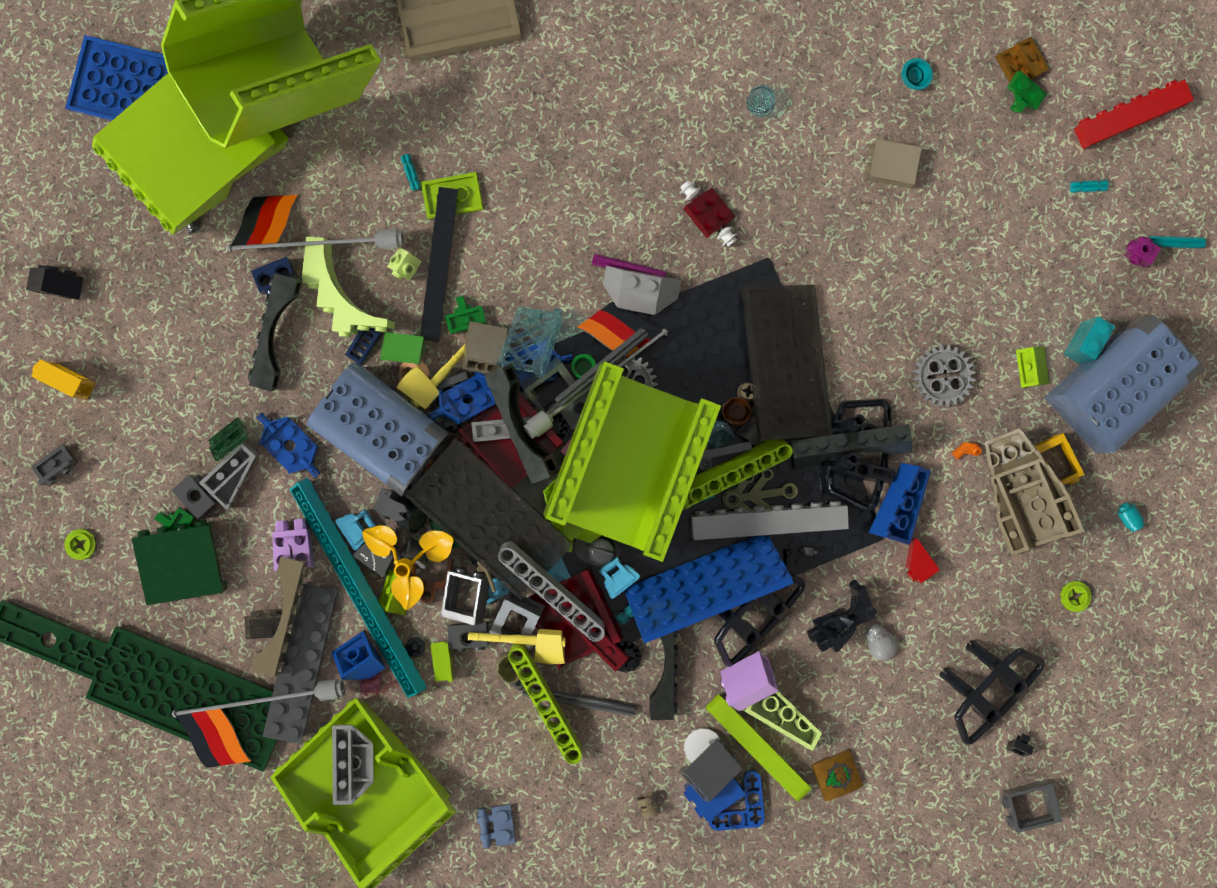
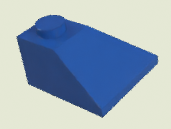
(358, 659)

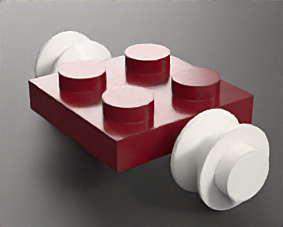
(709, 212)

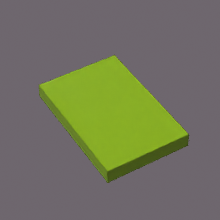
(468, 195)

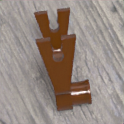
(432, 586)

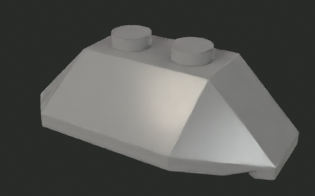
(640, 290)
(351, 763)

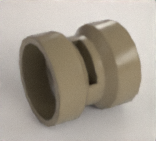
(648, 805)

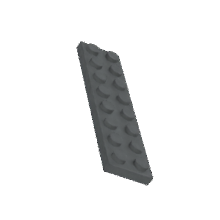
(289, 716)

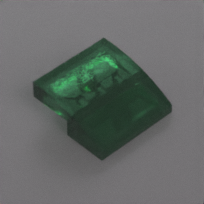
(228, 439)

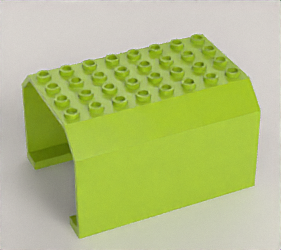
(255, 67)
(631, 462)

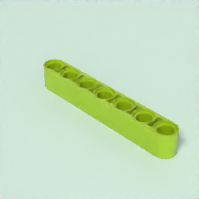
(741, 468)
(545, 712)
(758, 748)

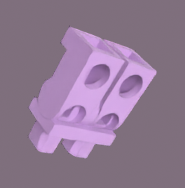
(292, 543)

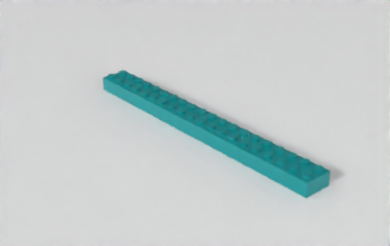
(357, 588)

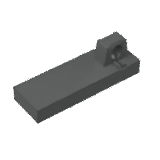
(706, 463)

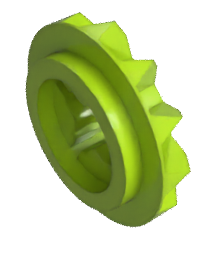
(71, 543)
(1083, 600)

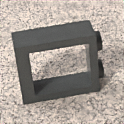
(532, 382)
(451, 592)
(1051, 803)

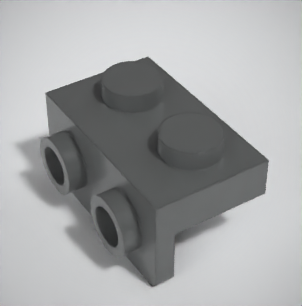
(54, 465)

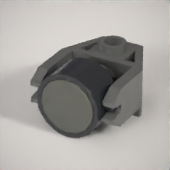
(400, 509)

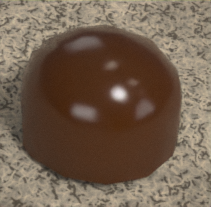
(736, 411)

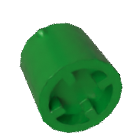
(582, 364)

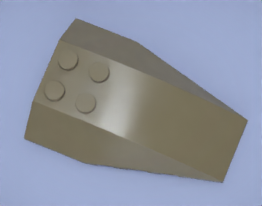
(1028, 494)

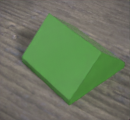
(403, 348)

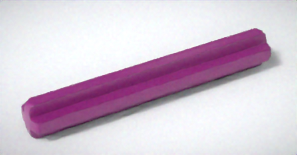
(602, 261)

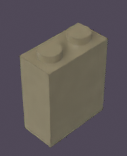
(893, 163)
(483, 347)

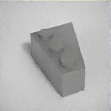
(229, 475)

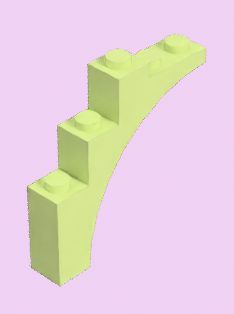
(320, 274)

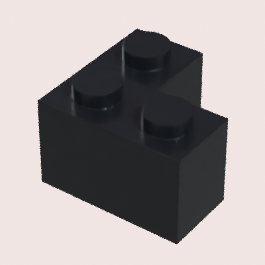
(53, 282)

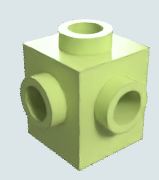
(403, 264)

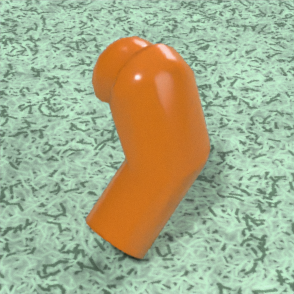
(967, 448)

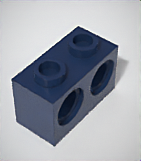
(268, 271)

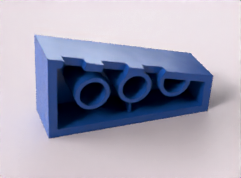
(902, 504)

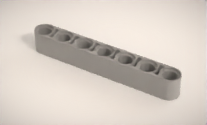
(554, 600)

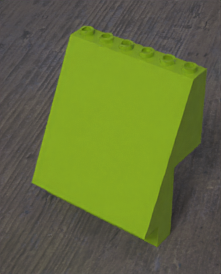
(170, 159)
(386, 820)

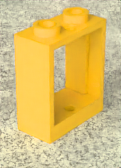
(63, 379)
(1061, 439)

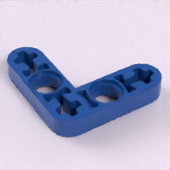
(745, 822)

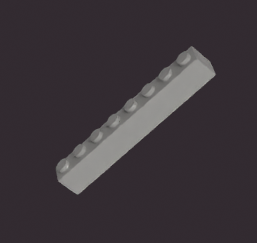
(769, 521)

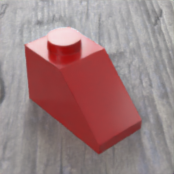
(919, 562)

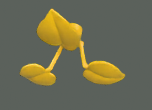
(407, 589)

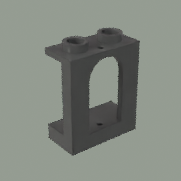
(525, 607)

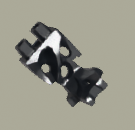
(837, 628)

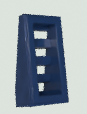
(355, 357)

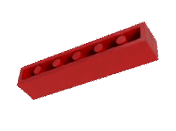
(1134, 113)

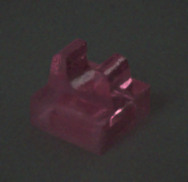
(371, 684)

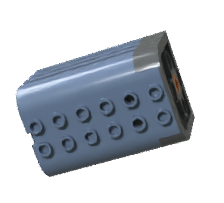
(1126, 384)
(379, 428)

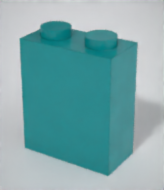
(1089, 340)

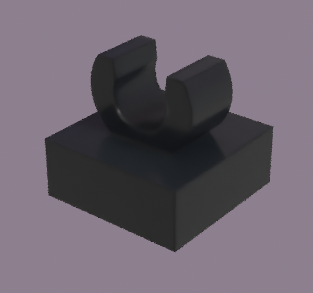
(1020, 746)

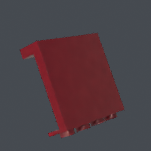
(502, 454)
(587, 590)

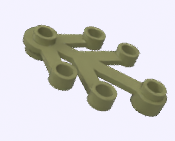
(755, 494)

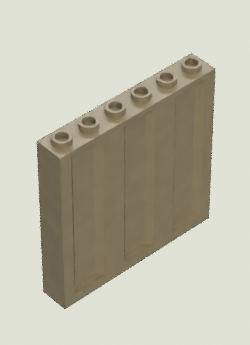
(454, 26)

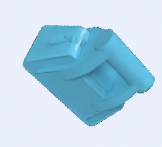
(353, 529)
(619, 580)

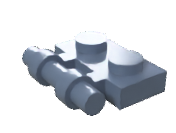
(502, 823)

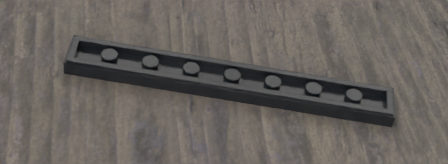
(439, 263)

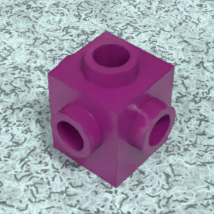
(1141, 251)

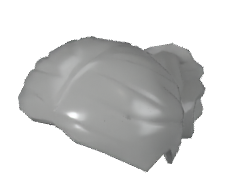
(881, 642)

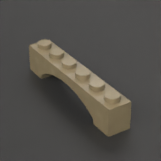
(291, 574)

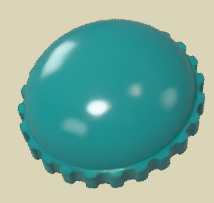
(917, 74)

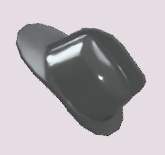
(597, 552)

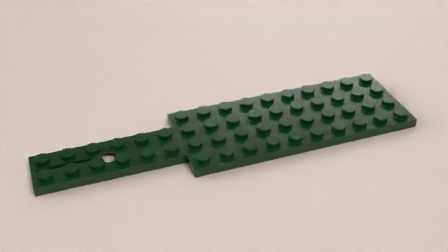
(144, 677)

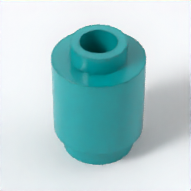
(1131, 516)

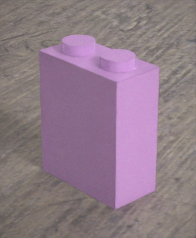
(748, 681)

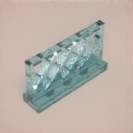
(541, 355)

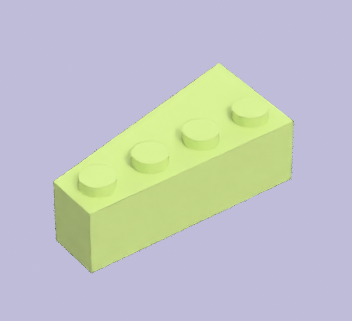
(786, 719)

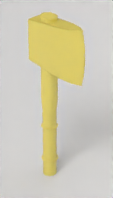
(420, 389)
(548, 643)

